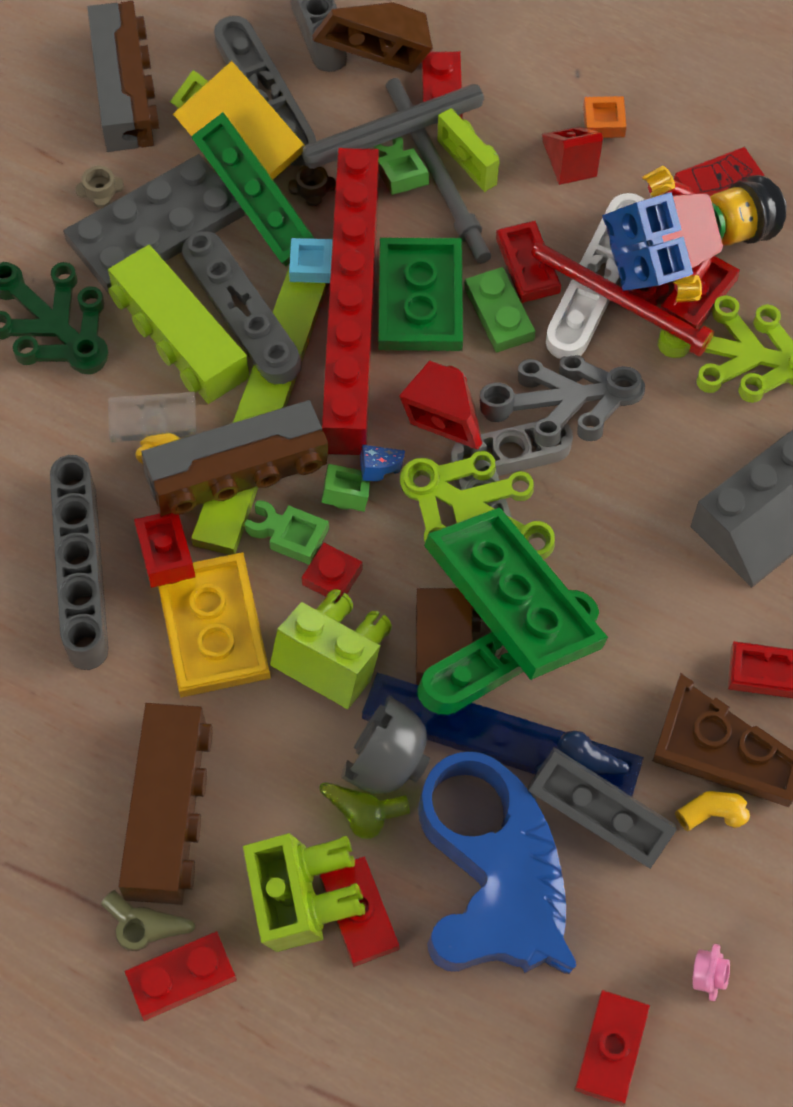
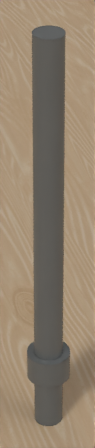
(465, 223)

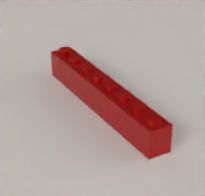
(351, 302)

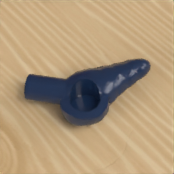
(580, 748)

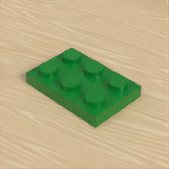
(420, 294)

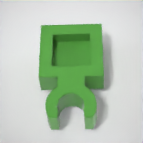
(401, 168)
(291, 534)

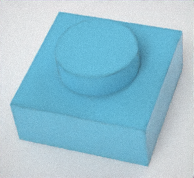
(310, 260)

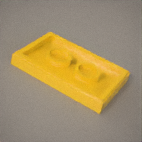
(250, 114)
(214, 627)

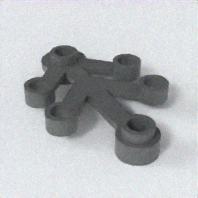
(614, 389)

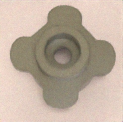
(94, 179)

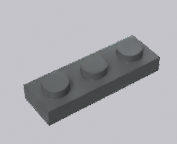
(602, 808)

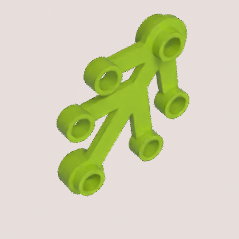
(745, 351)
(470, 501)

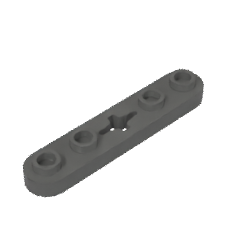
(241, 44)
(260, 332)

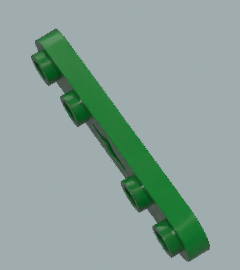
(475, 670)

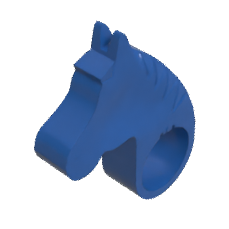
(522, 892)

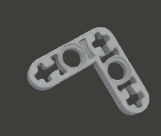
(505, 465)

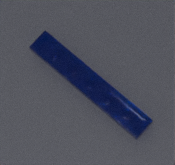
(491, 732)

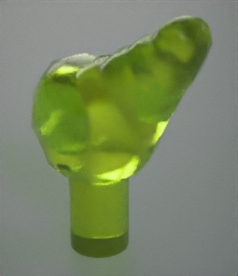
(363, 809)

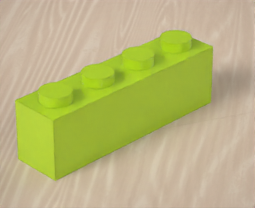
(178, 324)

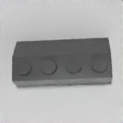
(752, 514)

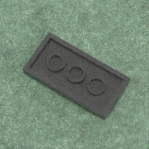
(156, 214)

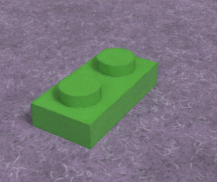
(499, 309)

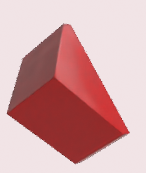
(574, 153)

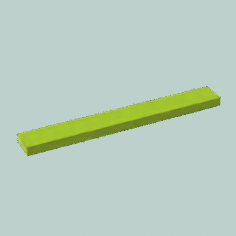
(297, 310)

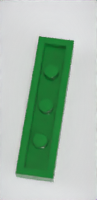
(251, 186)

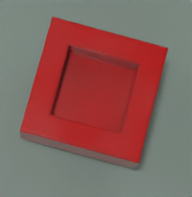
(331, 571)

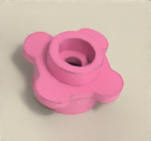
(711, 972)

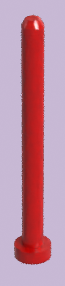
(696, 338)

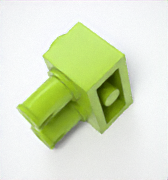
(327, 654)
(283, 890)

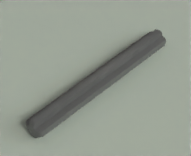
(392, 125)

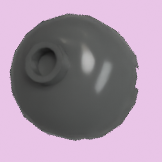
(388, 750)

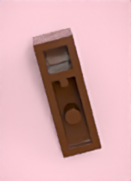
(378, 33)

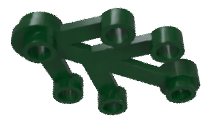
(54, 321)

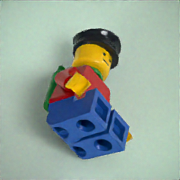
(681, 230)

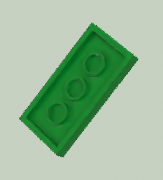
(515, 592)

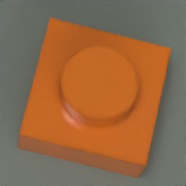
(605, 115)

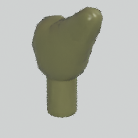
(142, 924)

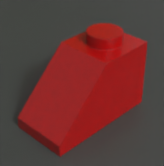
(442, 404)

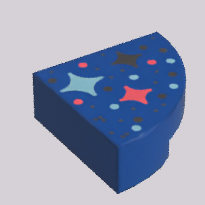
(380, 461)

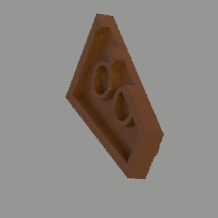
(718, 746)

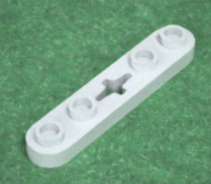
(580, 306)

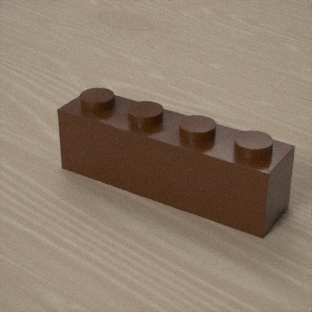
(163, 804)

